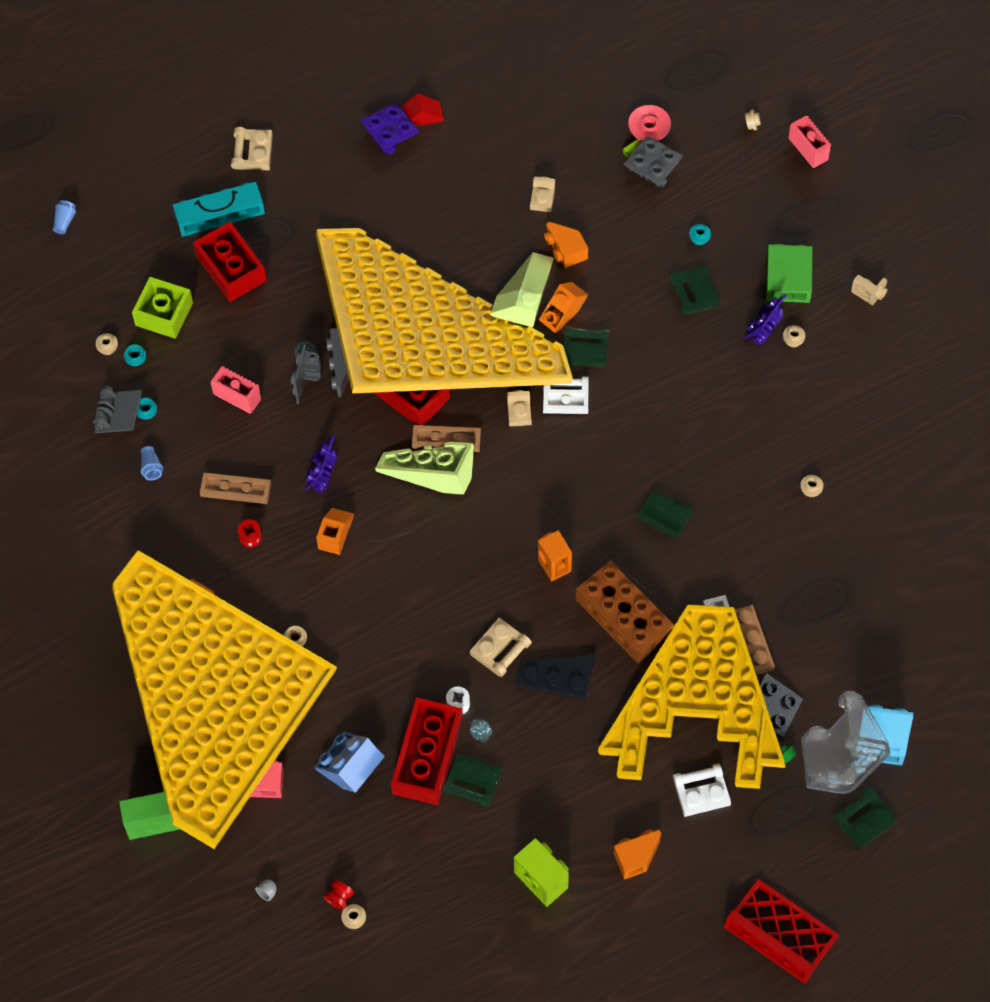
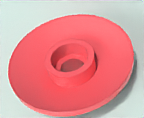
(649, 116)

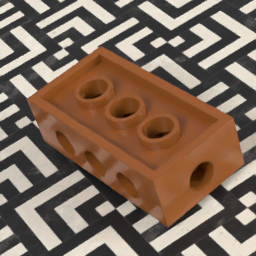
(619, 625)

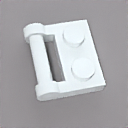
(567, 400)
(703, 797)

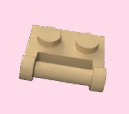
(259, 149)
(495, 642)

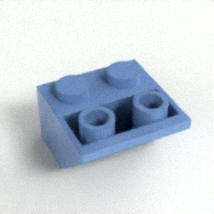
(349, 761)

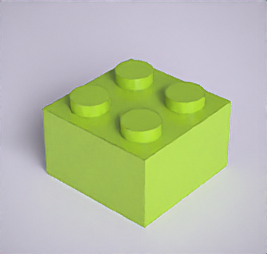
(162, 307)
(541, 871)

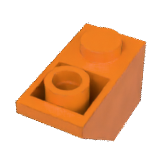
(567, 244)
(563, 306)
(334, 530)
(636, 854)

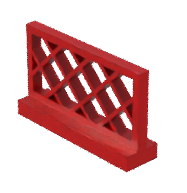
(774, 948)

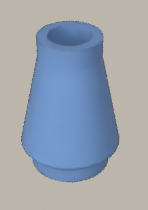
(63, 216)
(150, 464)

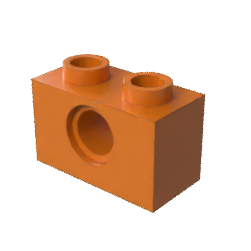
(554, 555)

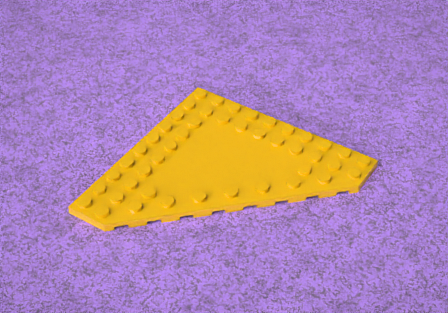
(419, 332)
(213, 692)

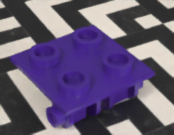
(389, 127)
(769, 317)
(323, 464)

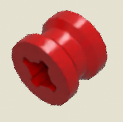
(251, 538)
(338, 894)

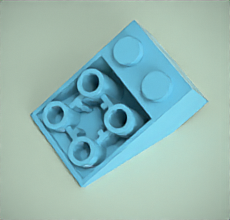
(896, 728)

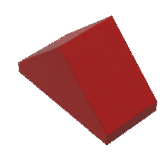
(423, 110)

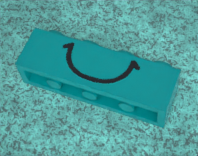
(218, 208)

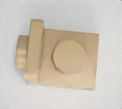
(542, 194)
(867, 290)
(519, 408)

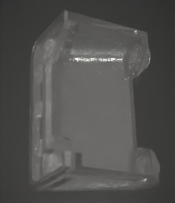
(847, 752)

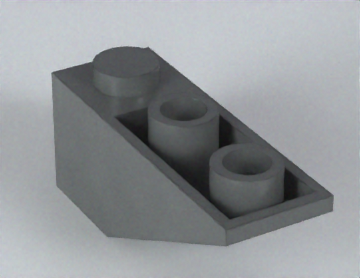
(337, 362)

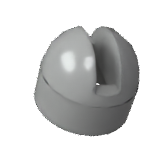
(266, 890)

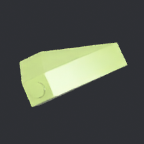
(524, 291)
(438, 468)

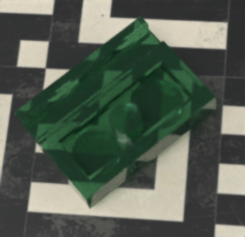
(665, 514)

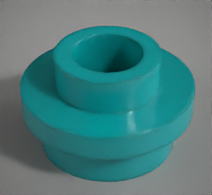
(697, 238)
(134, 350)
(146, 403)

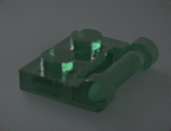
(701, 288)
(584, 352)
(474, 774)
(870, 824)

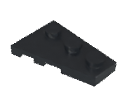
(558, 676)

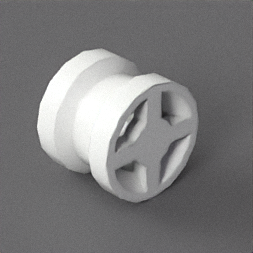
(458, 692)

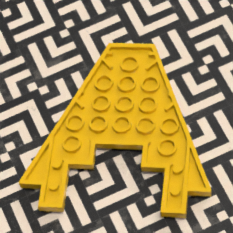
(705, 675)

